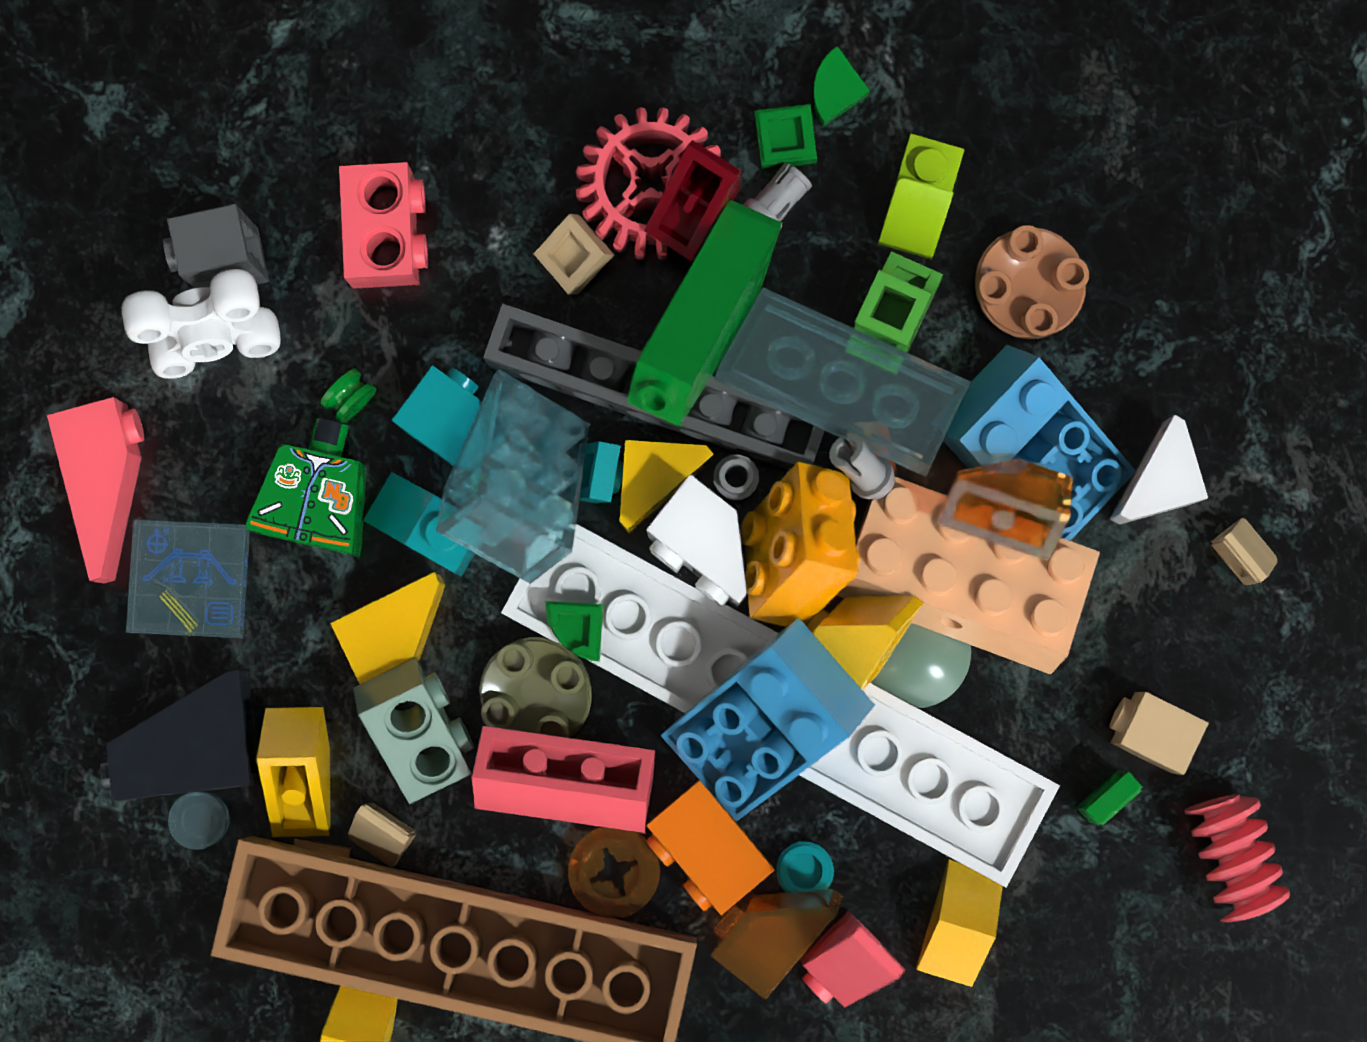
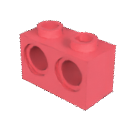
(367, 227)

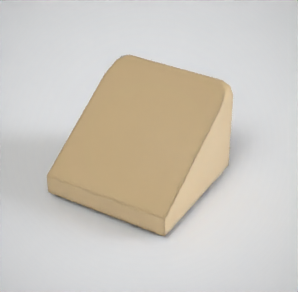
(1245, 552)
(380, 833)

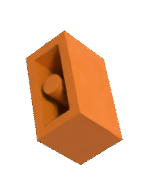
(708, 848)

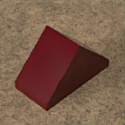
(693, 200)

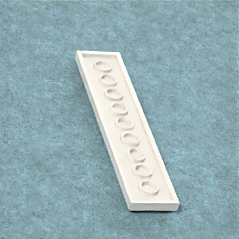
(892, 766)

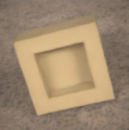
(573, 254)

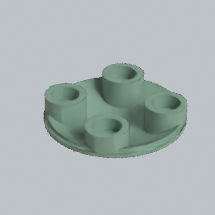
(924, 667)

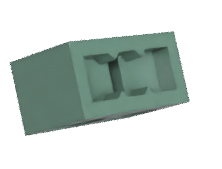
(406, 733)

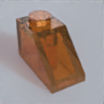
(1010, 505)
(772, 935)

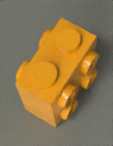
(800, 545)

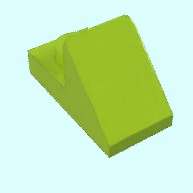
(921, 196)

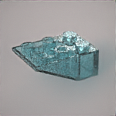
(517, 481)

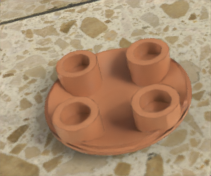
(1031, 282)

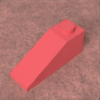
(100, 473)
(848, 963)

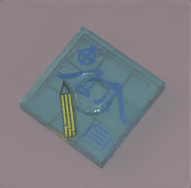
(188, 579)

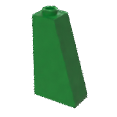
(704, 314)

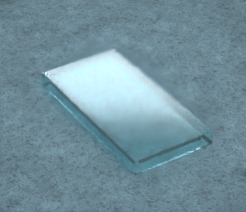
(843, 380)

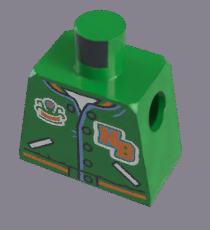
(313, 494)

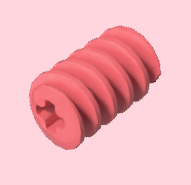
(1239, 856)

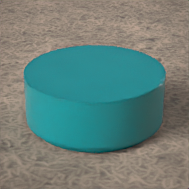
(804, 868)

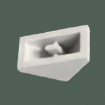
(1165, 476)

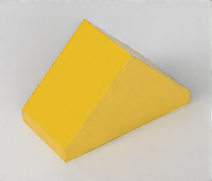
(655, 474)
(961, 925)

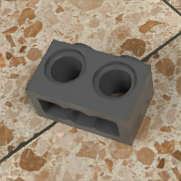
(212, 243)

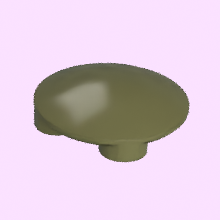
(535, 688)

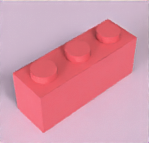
(563, 779)

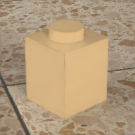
(1157, 731)

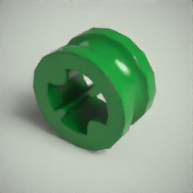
(348, 396)

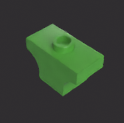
(898, 301)

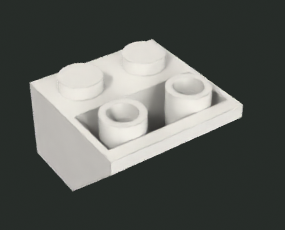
(704, 537)

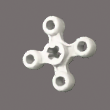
(201, 324)

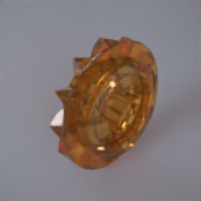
(603, 896)

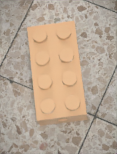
(971, 585)

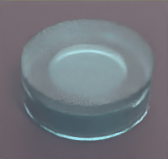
(198, 820)

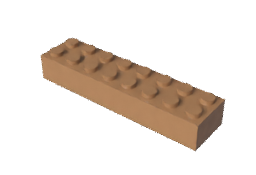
(452, 945)

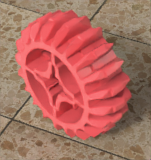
(617, 149)

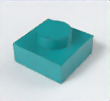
(601, 473)

